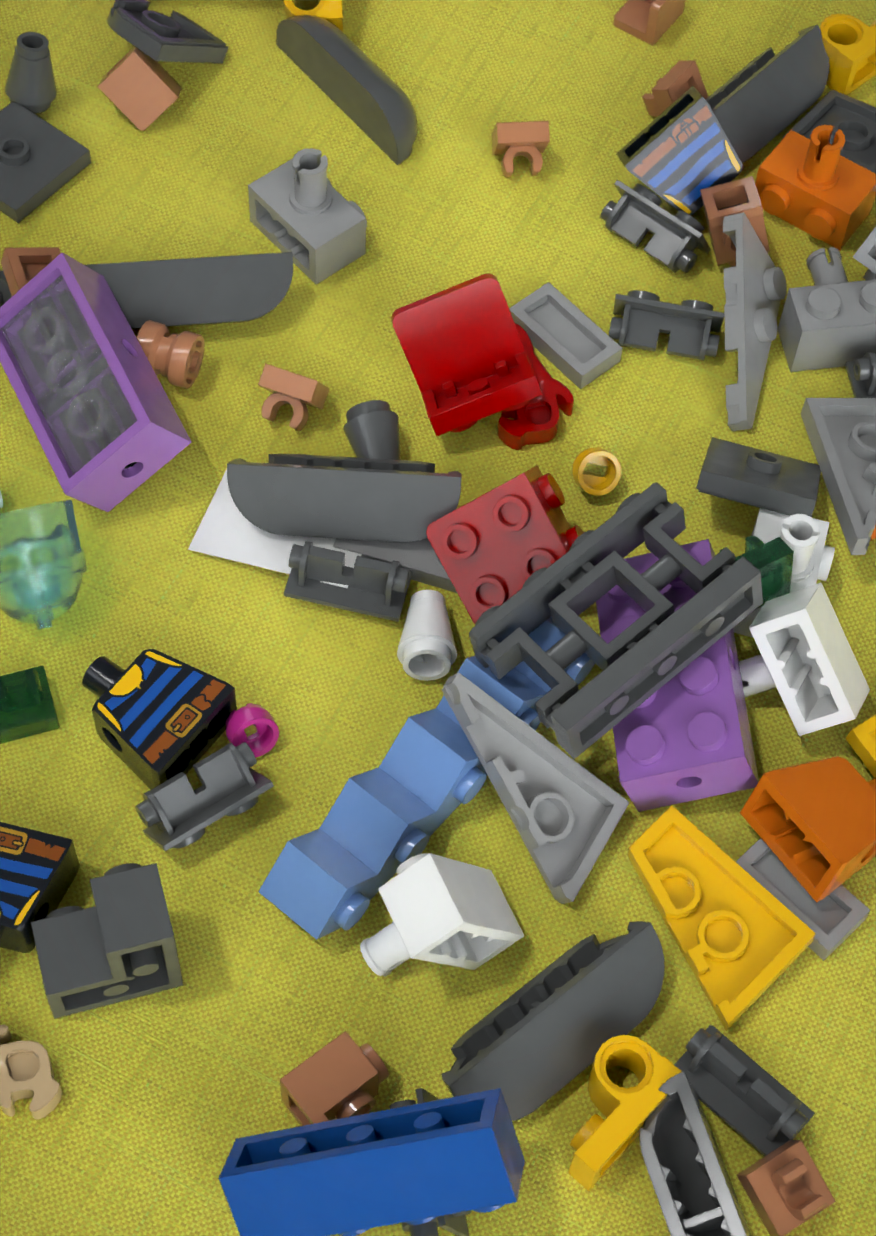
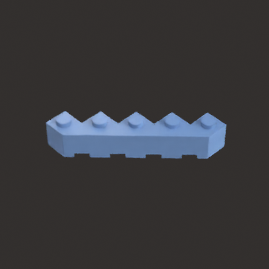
(394, 809)

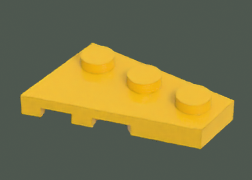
(717, 913)

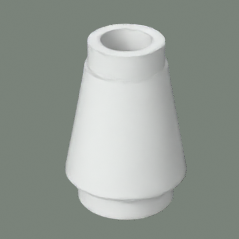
(427, 637)

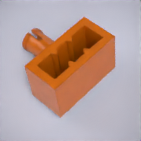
(816, 186)

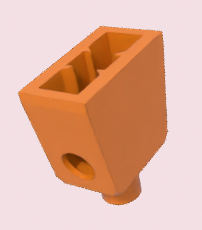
(816, 821)

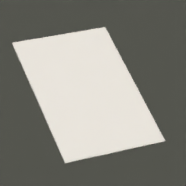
(232, 537)

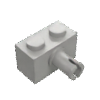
(308, 216)
(830, 320)

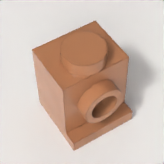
(728, 195)
(334, 1082)

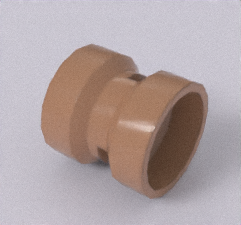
(172, 354)

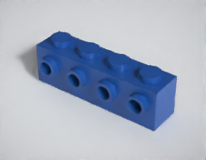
(376, 1169)

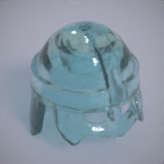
(40, 562)

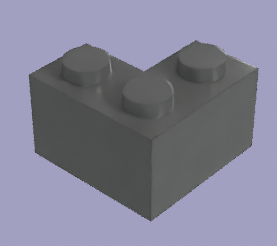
(111, 949)

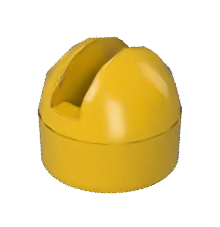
(592, 482)

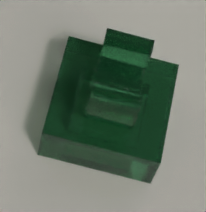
(774, 562)
(26, 705)

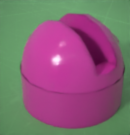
(266, 728)

